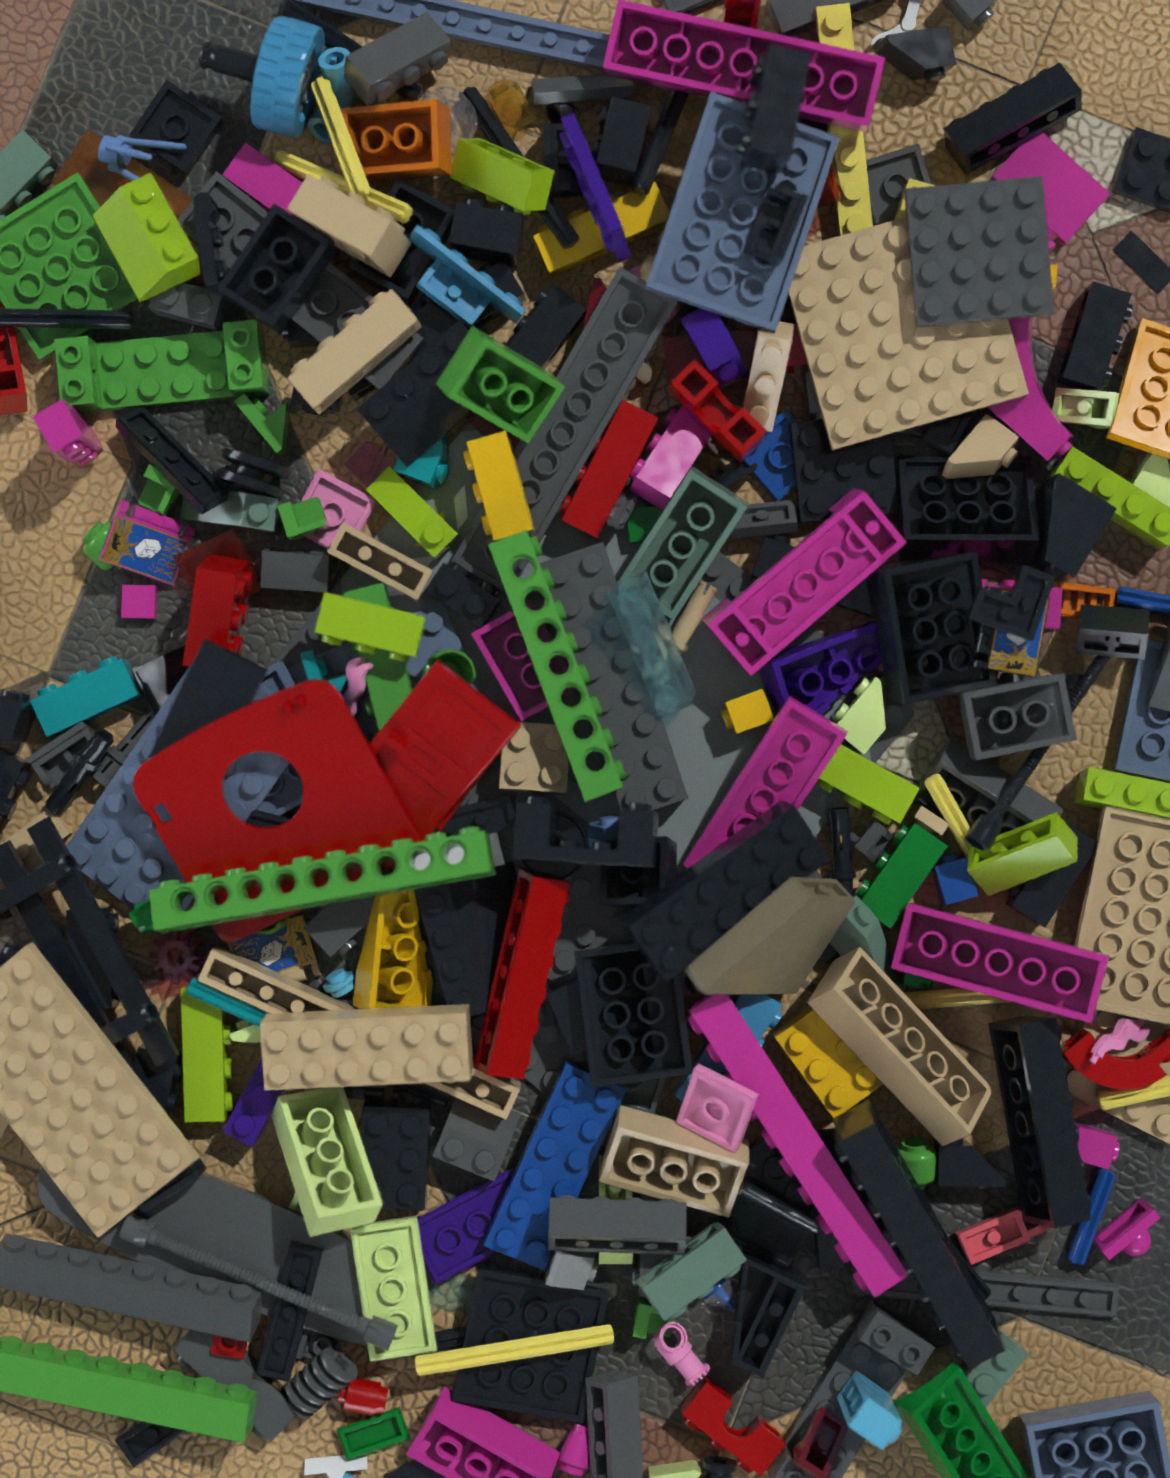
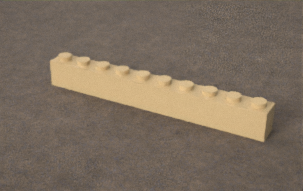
(281, 994)

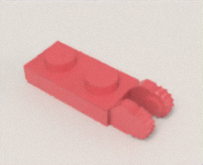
(996, 1235)

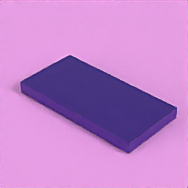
(456, 1228)

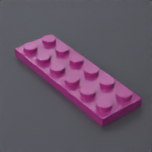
(779, 769)

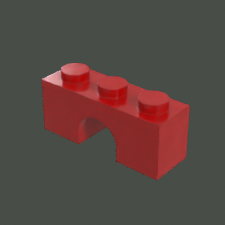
(729, 425)
(753, 1445)

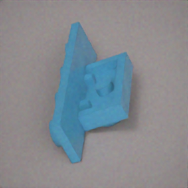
(458, 285)

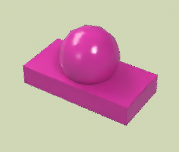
(1128, 1231)

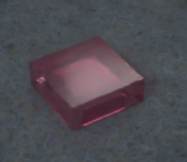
(367, 464)

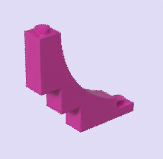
(1032, 415)

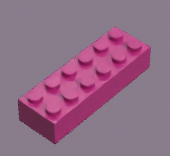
(1000, 962)

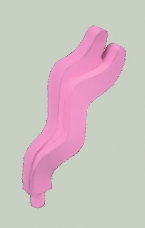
(356, 674)
(1124, 1030)

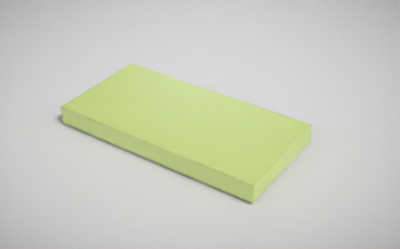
(395, 1284)

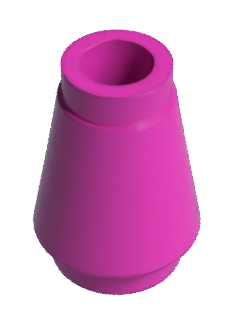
(575, 1452)

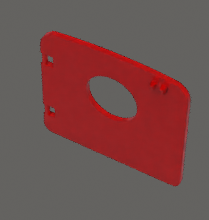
(342, 807)

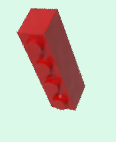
(608, 471)

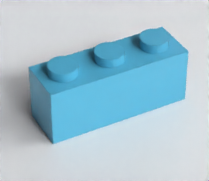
(870, 1410)

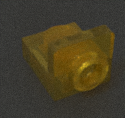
(509, 105)

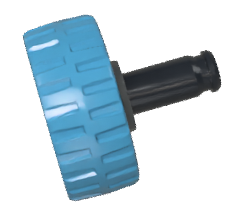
(279, 74)

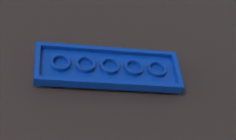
(553, 1163)

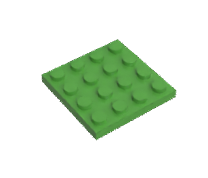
(59, 261)

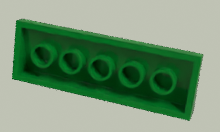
(957, 1429)

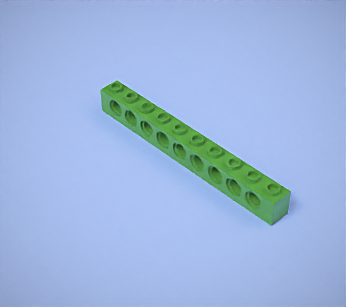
(168, 898)

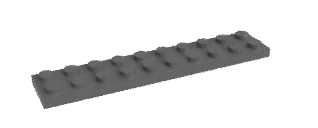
(595, 383)

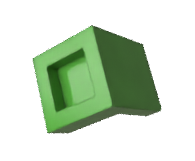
(158, 492)
(303, 518)
(647, 1320)

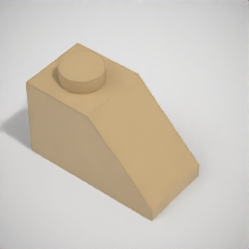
(982, 451)

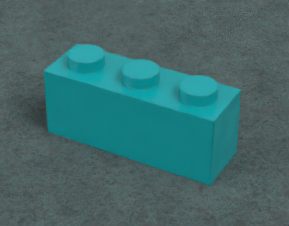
(86, 696)

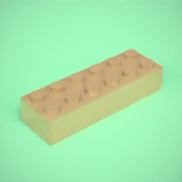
(901, 1046)
(366, 1047)

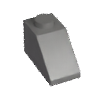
(571, 1269)

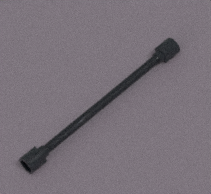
(986, 828)

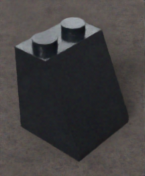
(1068, 526)

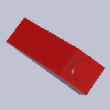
(12, 385)

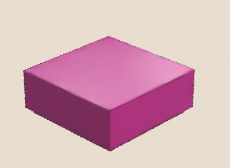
(139, 602)

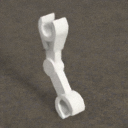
(907, 24)

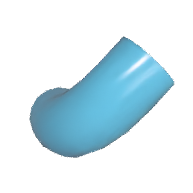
(332, 67)

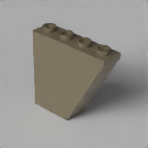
(776, 941)

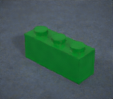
(900, 872)

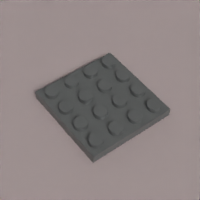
(979, 251)

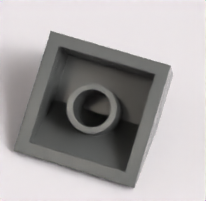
(475, 1139)

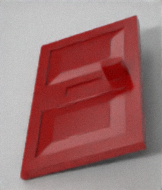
(440, 745)

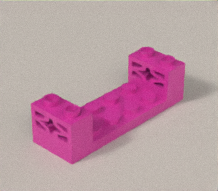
(805, 582)

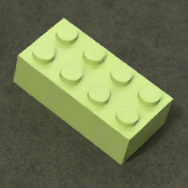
(326, 1160)

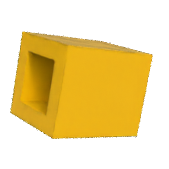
(747, 712)

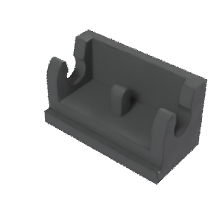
(296, 569)
(57, 756)

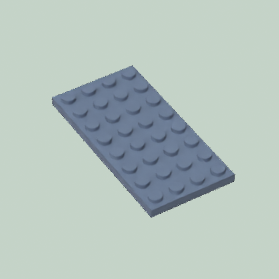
(120, 841)

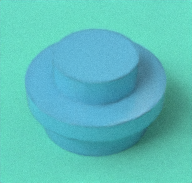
(339, 982)

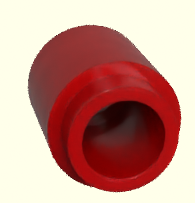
(363, 1397)

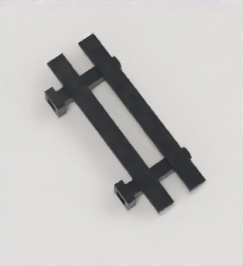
(23, 892)

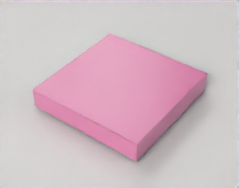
(341, 505)
(716, 1108)

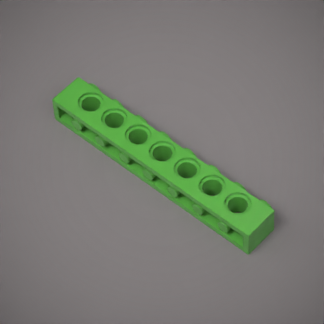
(505, 555)

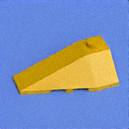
(393, 957)

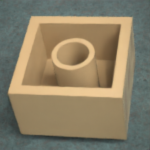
(534, 761)

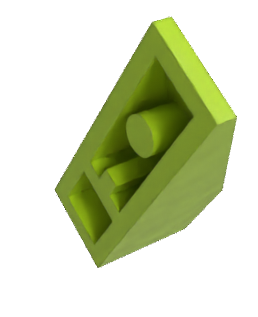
(413, 513)

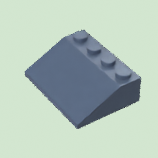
(1098, 1439)

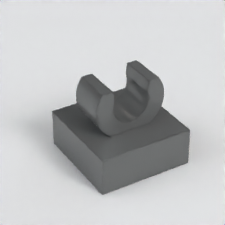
(873, 842)

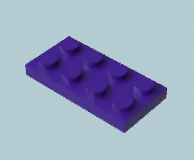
(593, 188)

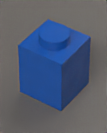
(953, 880)

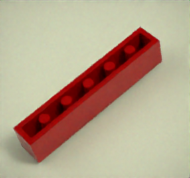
(521, 974)

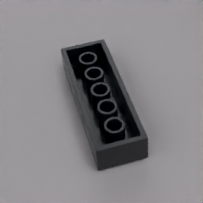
(722, 889)
(1040, 1121)

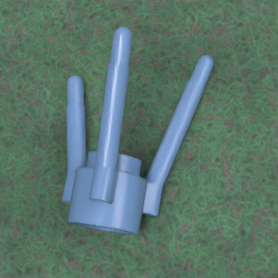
(119, 151)

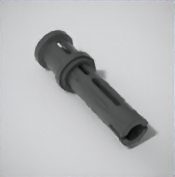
(119, 753)

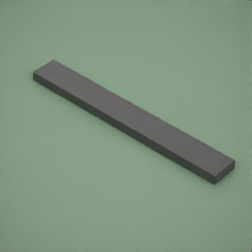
(1029, 1293)

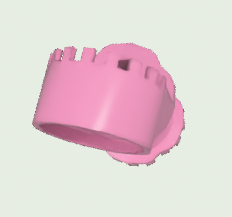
(681, 1354)

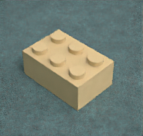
(351, 224)

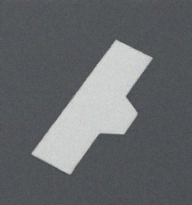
(334, 1465)

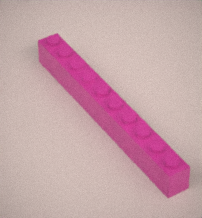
(798, 1143)

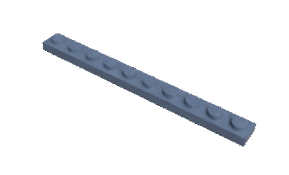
(484, 27)

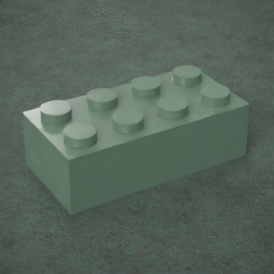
(687, 539)

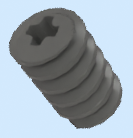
(320, 1381)

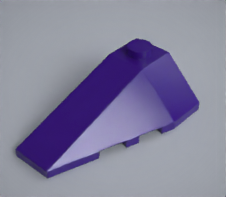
(823, 667)

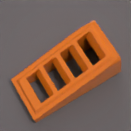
(1079, 590)

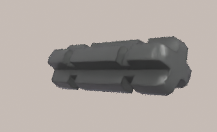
(622, 508)

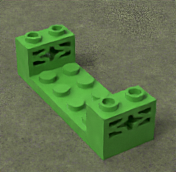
(163, 368)

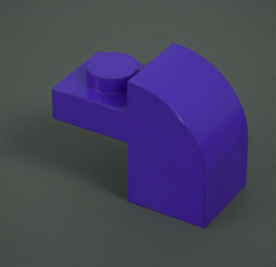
(714, 345)

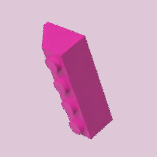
(475, 1443)

